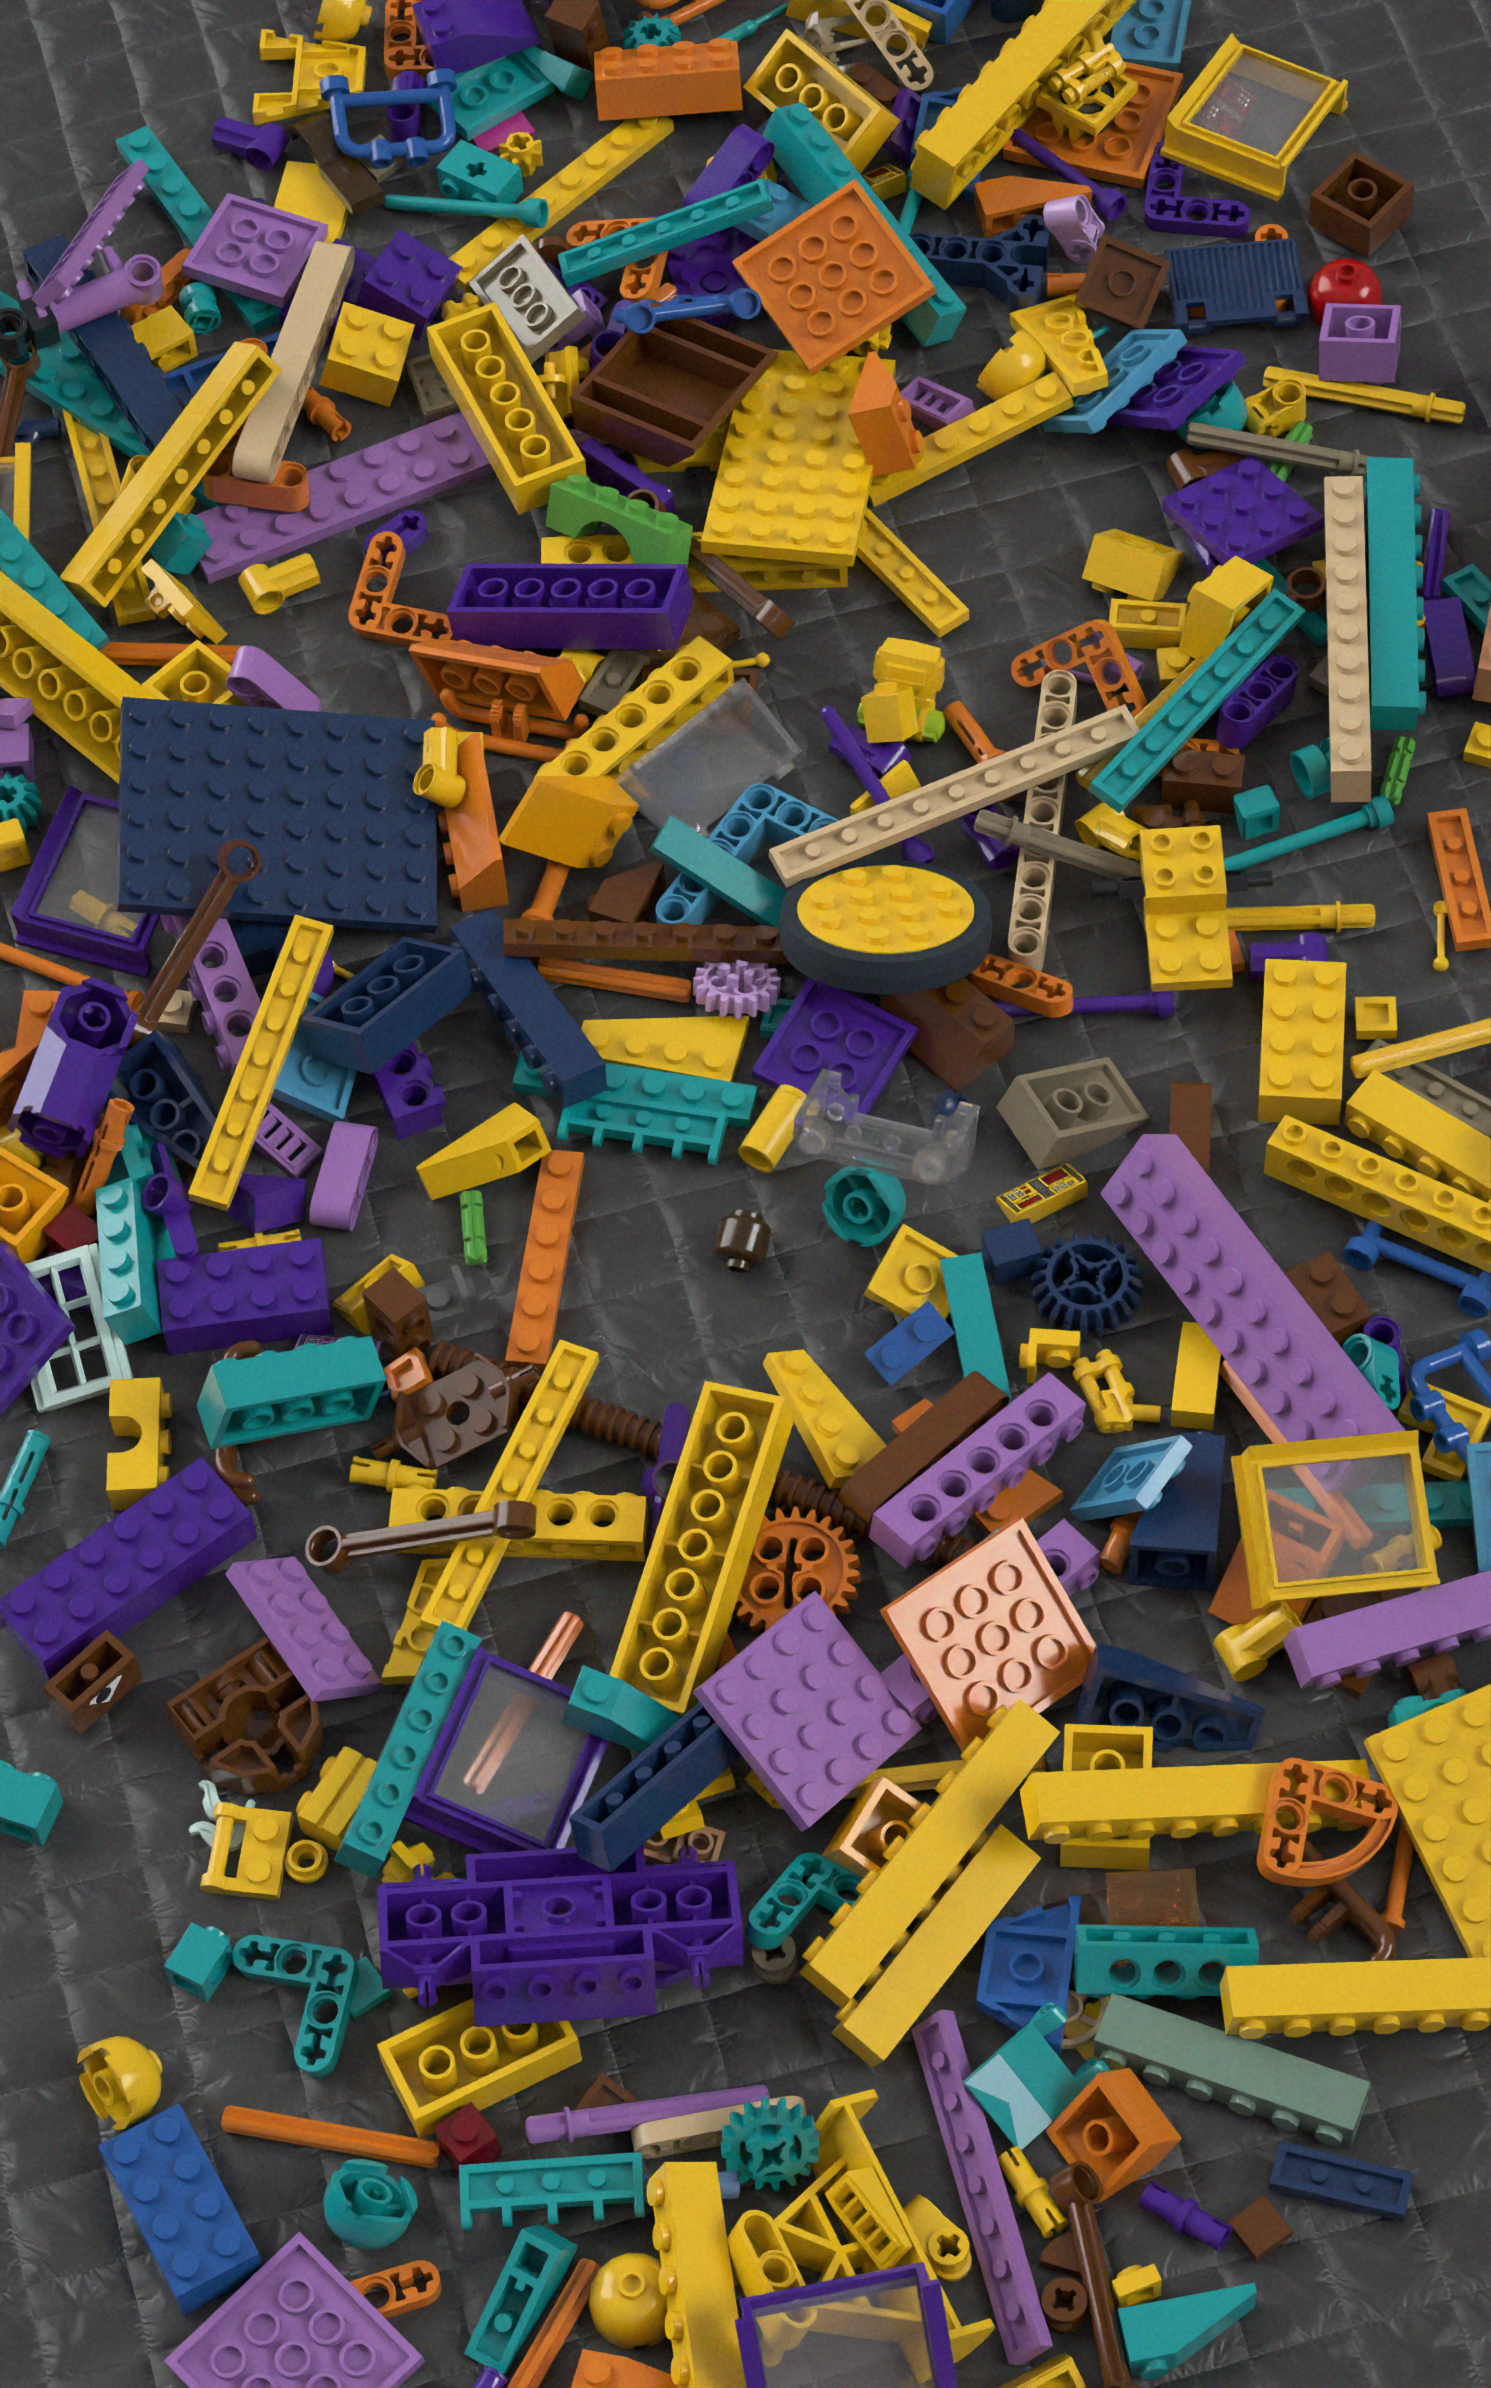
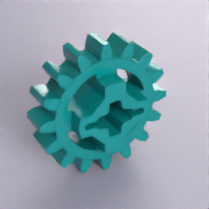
(770, 2143)

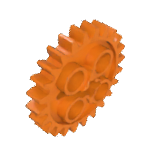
(830, 1574)

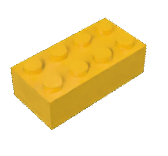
(848, 113)
(1302, 1041)
(454, 2063)

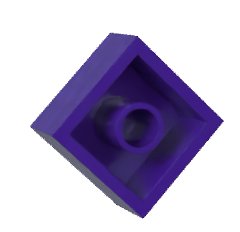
(409, 282)

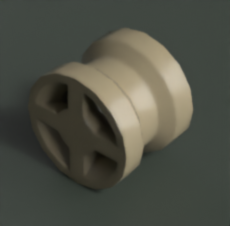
(778, 1966)

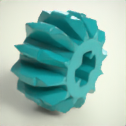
(650, 32)
(19, 800)

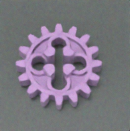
(736, 987)

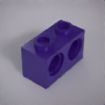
(402, 1090)

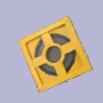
(1093, 113)

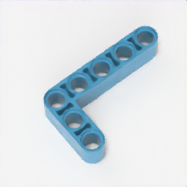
(757, 816)

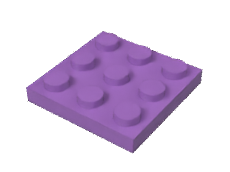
(254, 250)

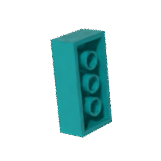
(290, 1391)

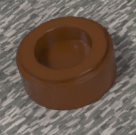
(550, 247)

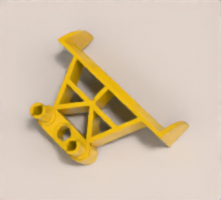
(774, 2247)

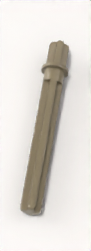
(1277, 449)
(1054, 845)

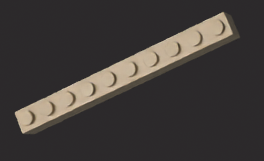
(1347, 640)

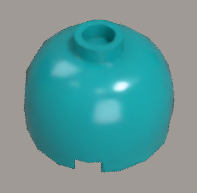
(1223, 410)
(863, 1205)
(368, 2205)

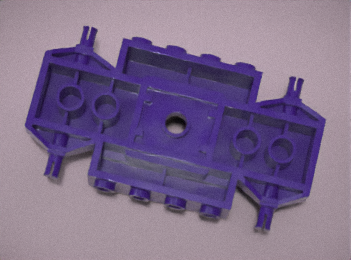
(558, 1934)

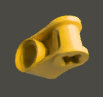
(1276, 408)
(939, 2235)

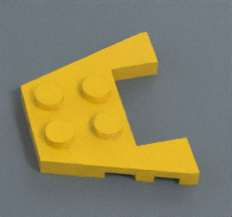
(311, 65)

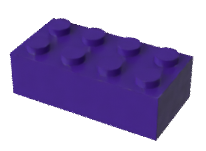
(244, 1296)

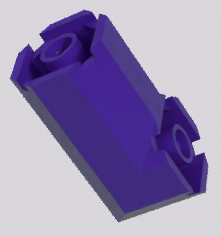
(73, 1068)

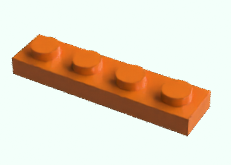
(1460, 878)

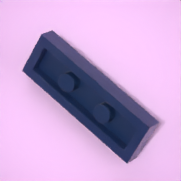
(1341, 2181)

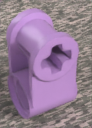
(1074, 226)

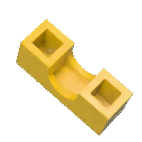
(140, 1411)

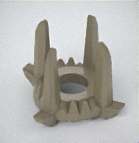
(819, 32)

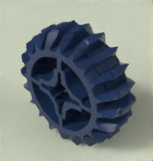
(1082, 1298)

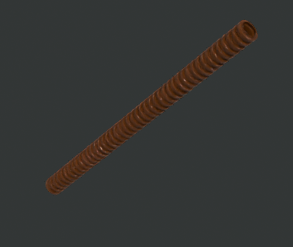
(646, 1436)

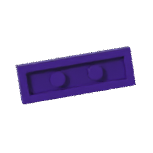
(615, 473)

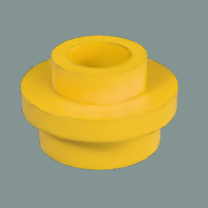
(306, 1850)

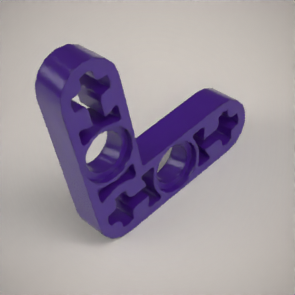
(1171, 202)

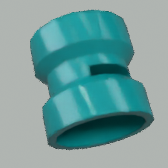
(200, 307)

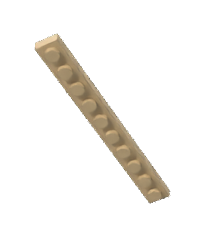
(953, 796)

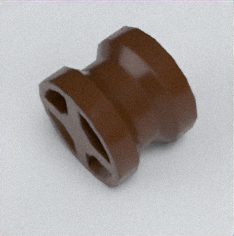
(1062, 2315)

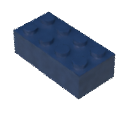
(388, 1005)

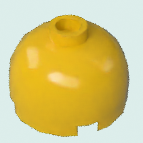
(342, 19)
(1013, 367)
(120, 2079)
(628, 2301)

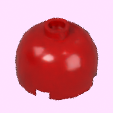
(1343, 283)

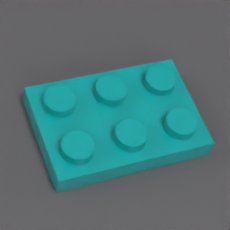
(495, 93)

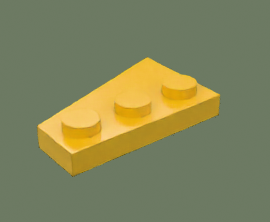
(412, 1639)

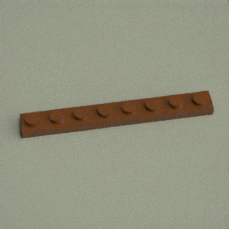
(642, 941)

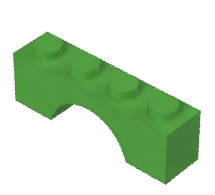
(653, 536)

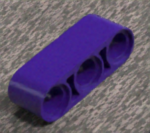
(734, 165)
(1448, 647)
(1257, 702)

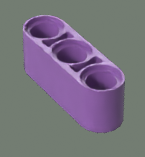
(266, 684)
(343, 1175)

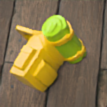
(915, 666)

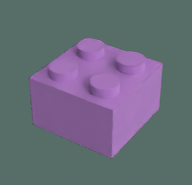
(1360, 343)

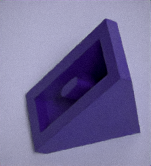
(268, 1202)

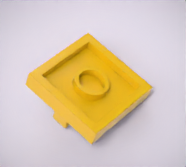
(175, 598)
(910, 1275)

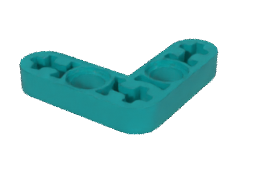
(821, 1888)
(314, 1977)

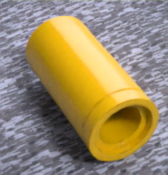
(772, 1130)

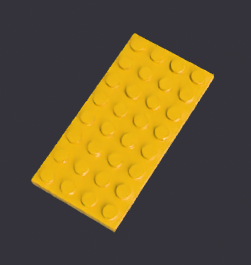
(793, 468)

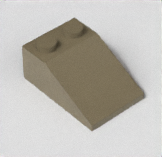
(1070, 1110)

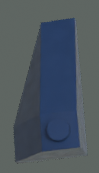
(166, 1096)
(1183, 1710)

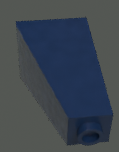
(1179, 1535)

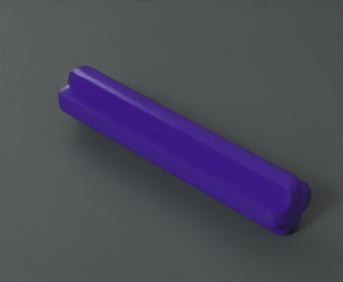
(1434, 553)

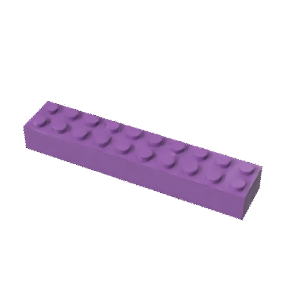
(1241, 1296)

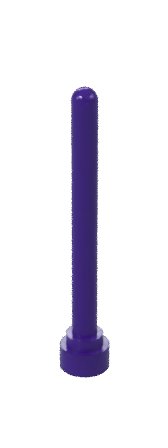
(1109, 202)
(912, 849)
(1157, 1002)

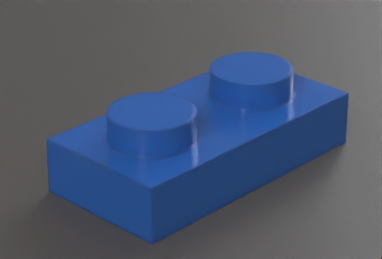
(908, 1343)

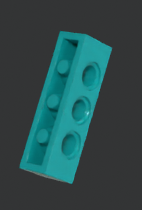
(1148, 1946)

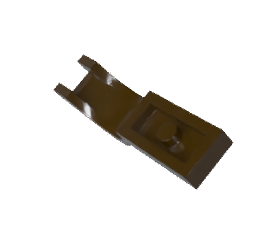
(340, 172)

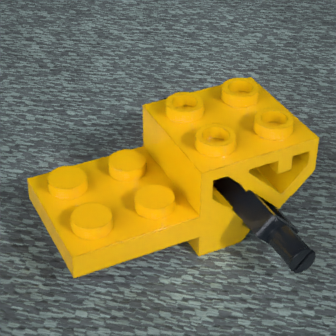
(1184, 905)

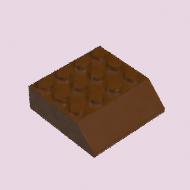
(668, 388)

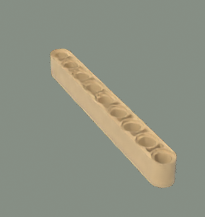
(297, 355)
(1045, 804)

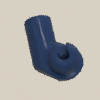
(35, 430)

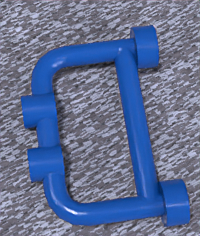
(380, 151)
(641, 317)
(1364, 1251)
(1470, 1352)

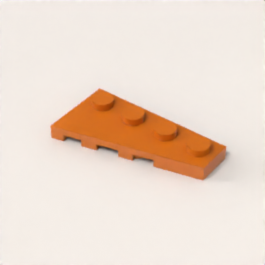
(1025, 1501)

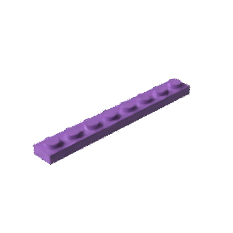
(91, 236)
(982, 2189)

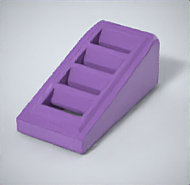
(932, 416)
(297, 1137)

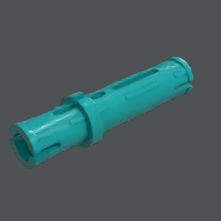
(33, 1450)

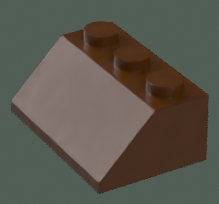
(956, 1030)

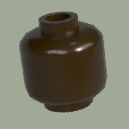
(742, 1240)

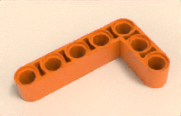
(286, 493)

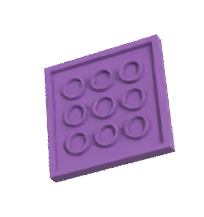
(807, 1711)
(295, 2329)

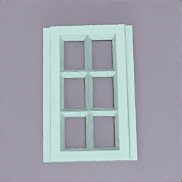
(113, 1348)

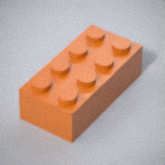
(667, 80)

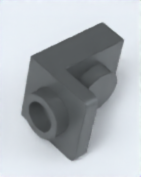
(450, 1299)

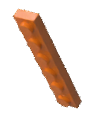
(545, 1259)

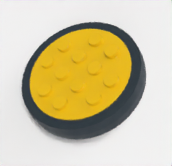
(886, 926)

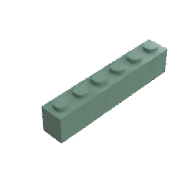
(1231, 2071)

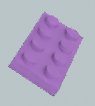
(304, 1628)

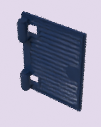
(1236, 284)

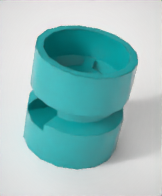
(1312, 769)

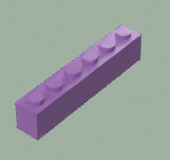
(1391, 1632)

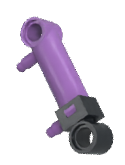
(83, 305)

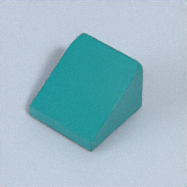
(1256, 812)

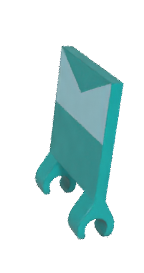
(1027, 2082)

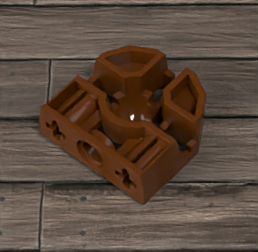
(250, 1741)

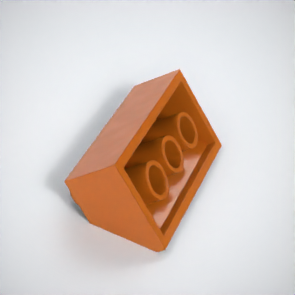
(490, 672)
(474, 836)

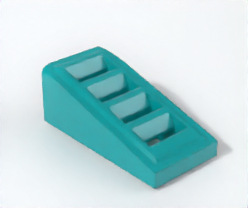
(563, 74)

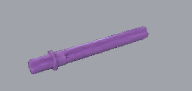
(629, 2115)

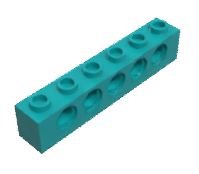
(407, 1750)

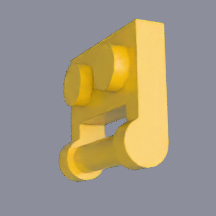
(261, 1855)

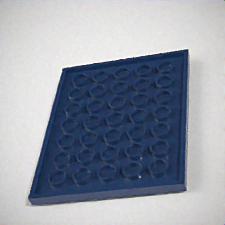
(308, 789)

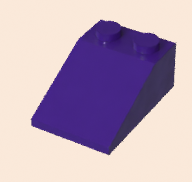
(473, 31)

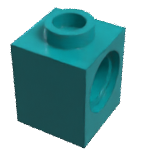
(200, 1961)

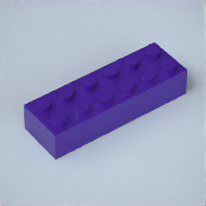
(571, 605)
(127, 1568)

